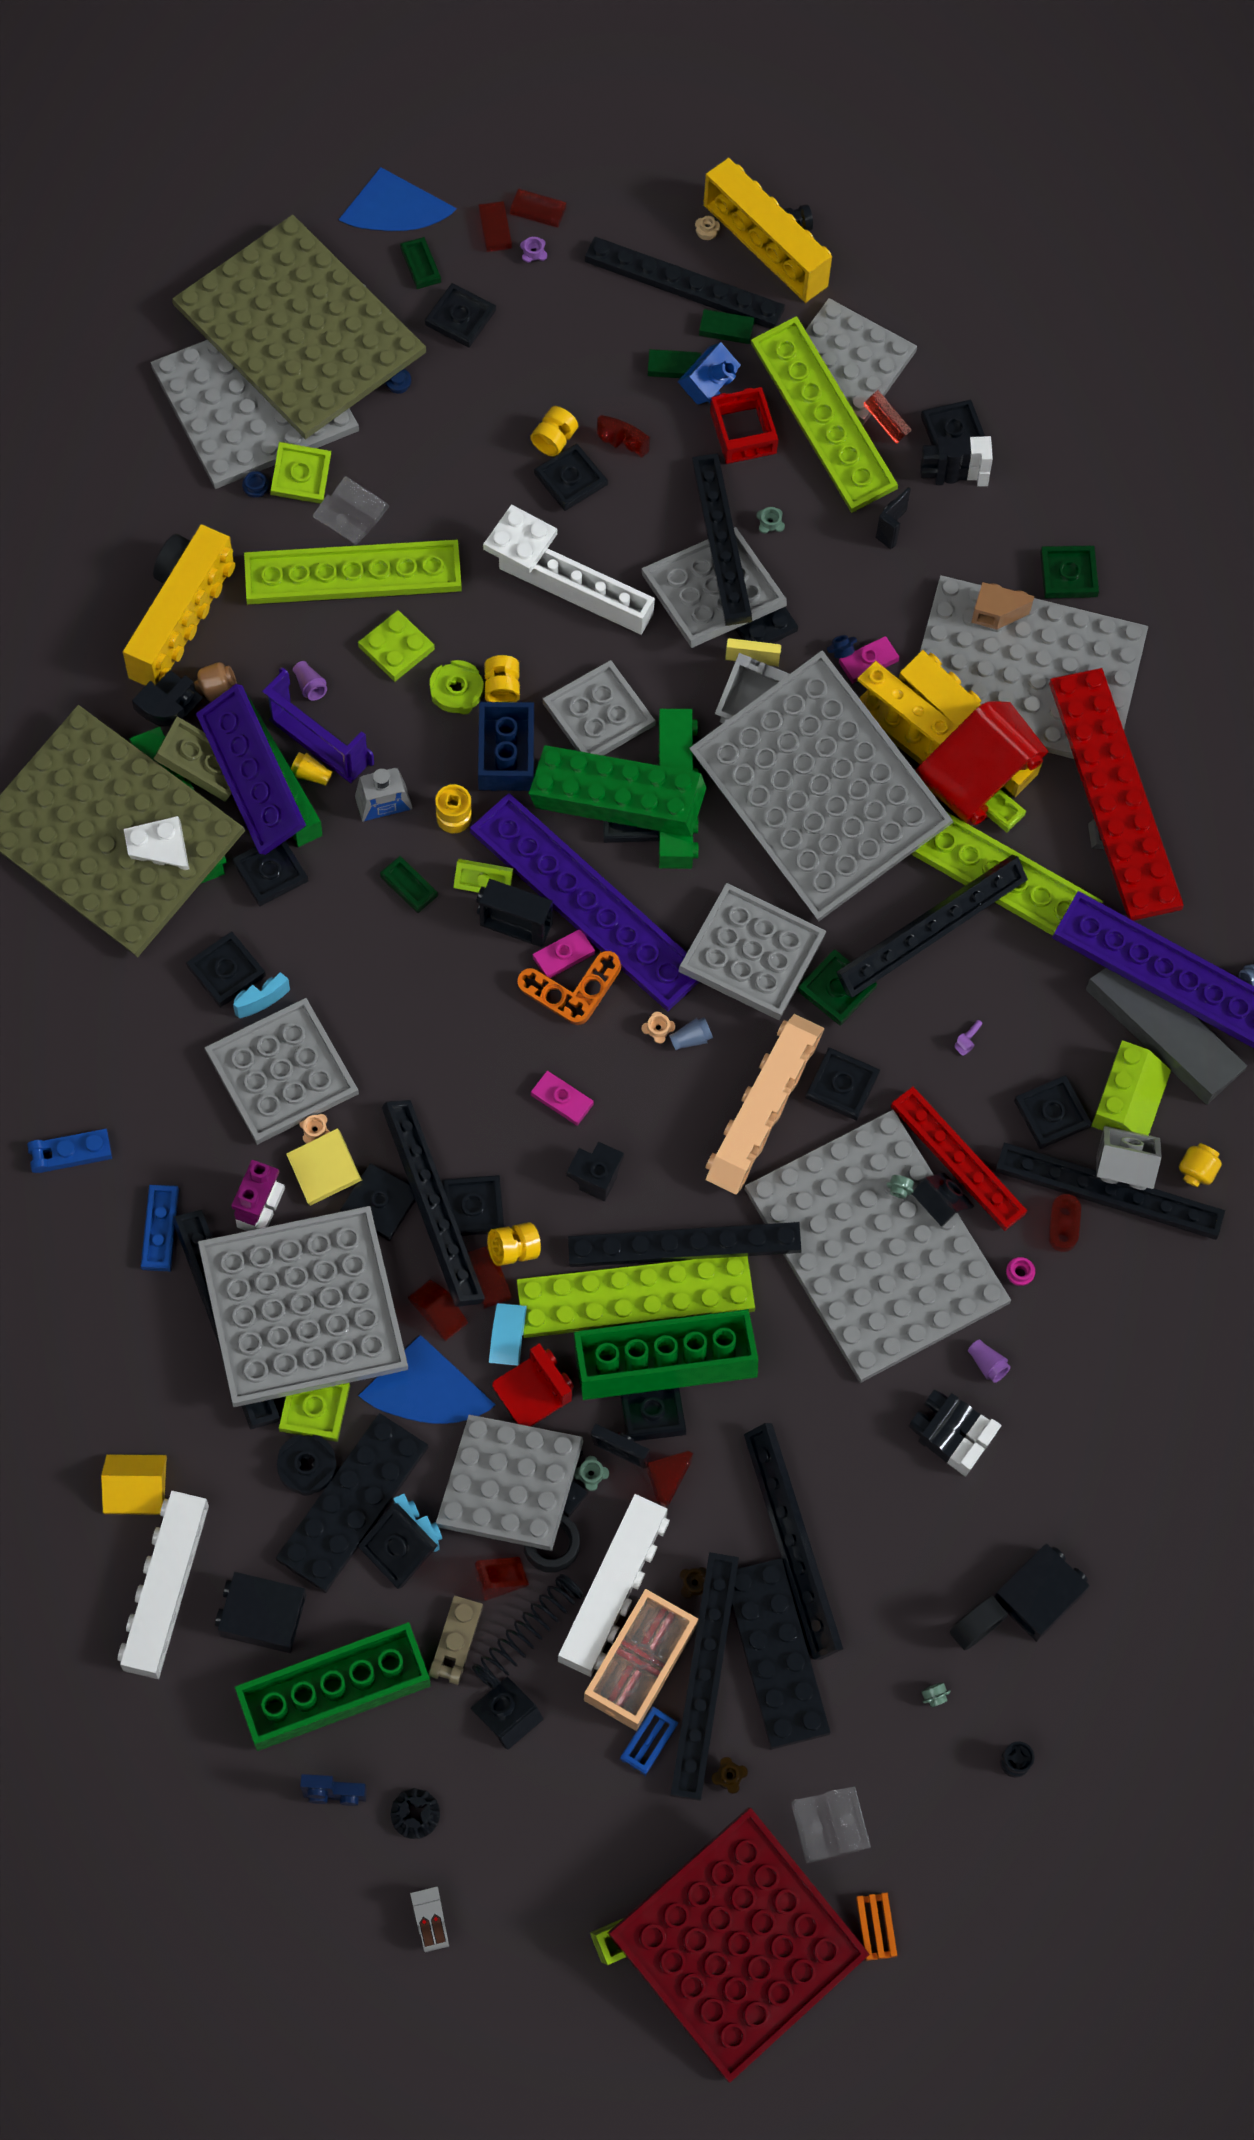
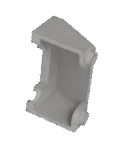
(746, 683)

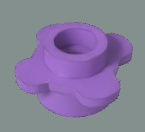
(530, 244)

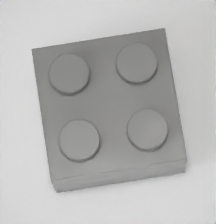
(1128, 1158)

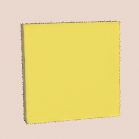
(324, 1167)

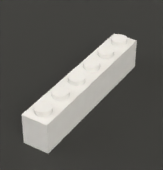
(588, 590)
(164, 1584)
(613, 1584)

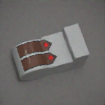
(430, 1919)

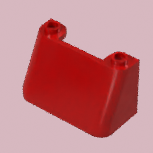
(981, 759)

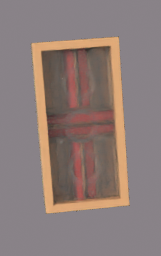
(640, 1659)

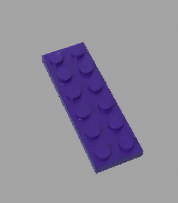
(250, 769)

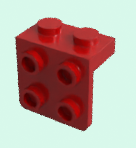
(534, 1388)

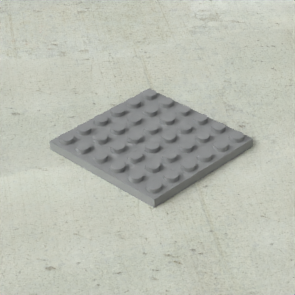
(228, 418)
(302, 1306)

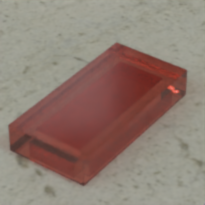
(538, 208)
(495, 226)
(887, 416)
(489, 1277)

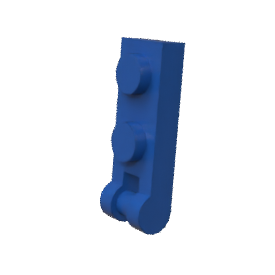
(70, 1151)

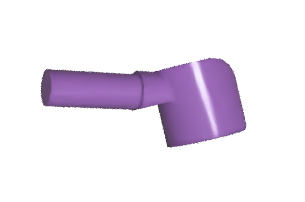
(963, 1042)

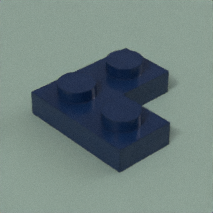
(321, 1788)

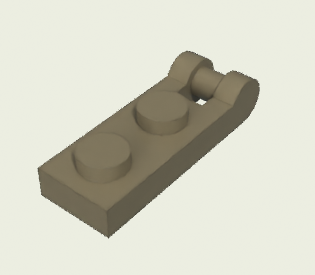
(456, 1639)

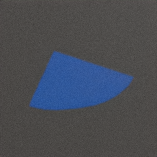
(394, 205)
(428, 1390)

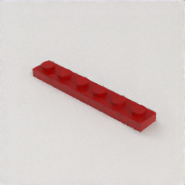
(959, 1158)

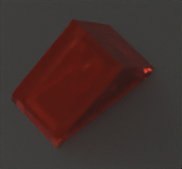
(438, 1309)
(667, 1475)
(500, 1576)

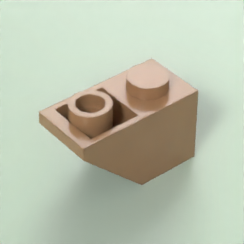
(1000, 606)

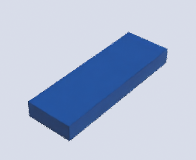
(159, 1228)

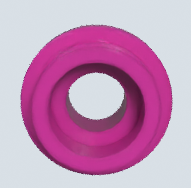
(1020, 1263)

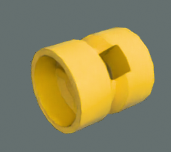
(554, 431)
(502, 679)
(453, 808)
(513, 1244)

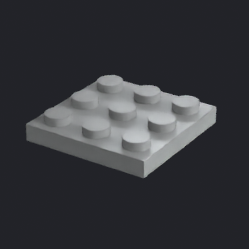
(599, 711)

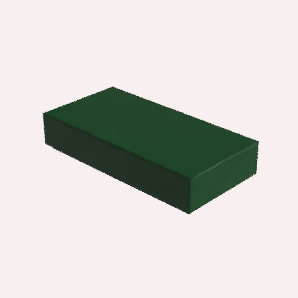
(420, 263)
(726, 326)
(670, 363)
(408, 884)

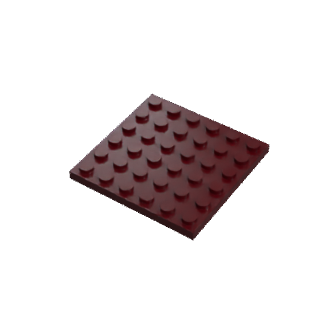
(738, 1944)

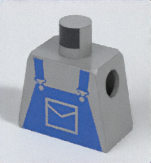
(382, 794)

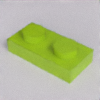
(474, 875)

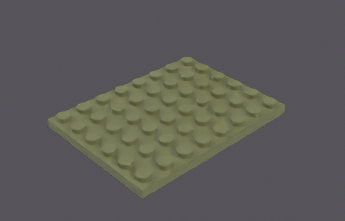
(299, 326)
(69, 820)

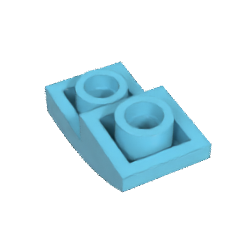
(253, 1000)
(507, 1334)
(430, 1529)

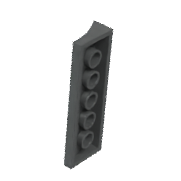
(1169, 1034)

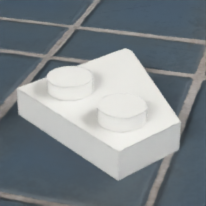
(158, 842)

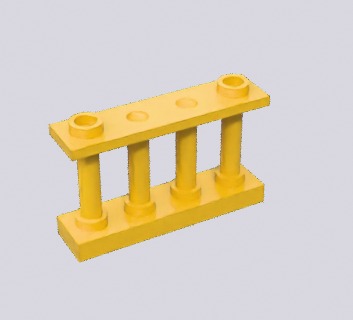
(903, 713)

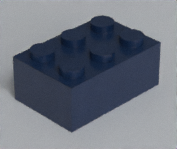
(506, 746)

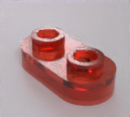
(1065, 1224)

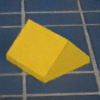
(133, 1484)

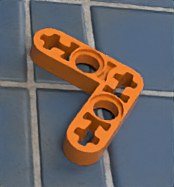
(579, 996)

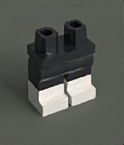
(958, 460)
(955, 1432)

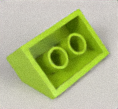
(1132, 1090)

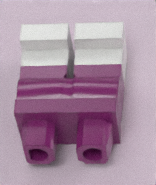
(257, 1197)

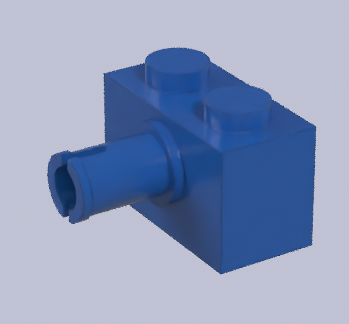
(709, 374)

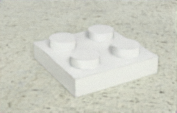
(520, 539)

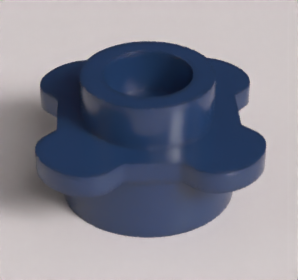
(842, 646)

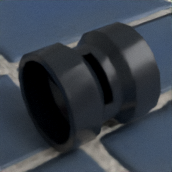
(803, 216)
(1021, 1755)

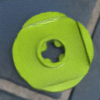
(456, 701)

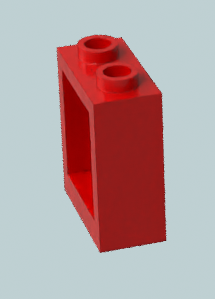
(750, 446)

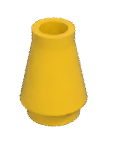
(310, 769)

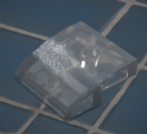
(351, 510)
(830, 1824)

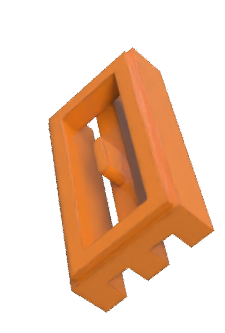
(873, 1899)

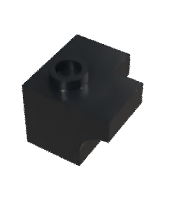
(596, 1170)

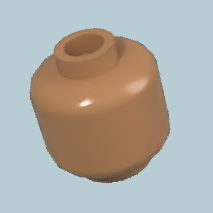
(214, 680)

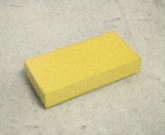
(760, 651)

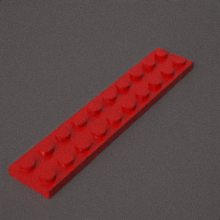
(1116, 795)

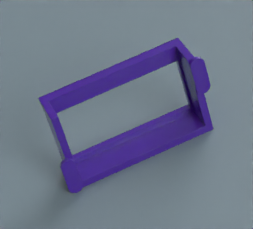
(343, 759)

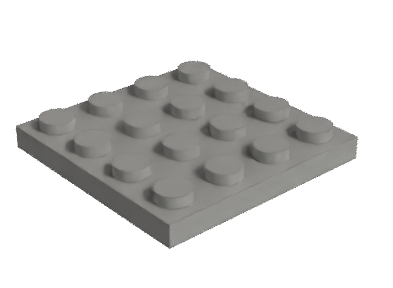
(858, 353)
(690, 592)
(752, 951)
(281, 1070)
(510, 1482)

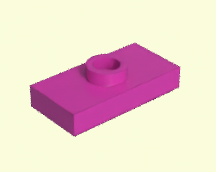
(863, 658)
(563, 954)
(562, 1098)

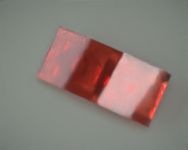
(618, 431)

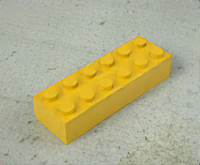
(767, 230)
(179, 606)
(946, 694)

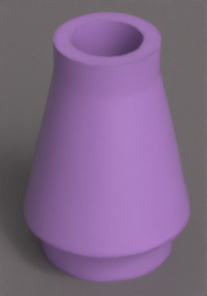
(310, 682)
(990, 1362)

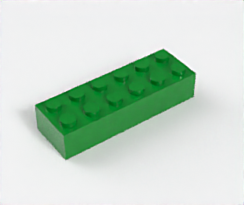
(618, 790)
(666, 1354)
(333, 1686)

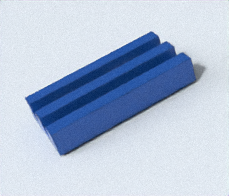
(635, 1763)

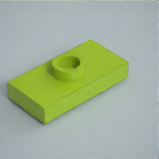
(1004, 811)

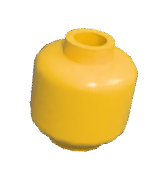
(1200, 1165)

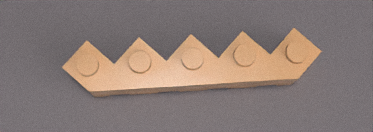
(763, 1103)

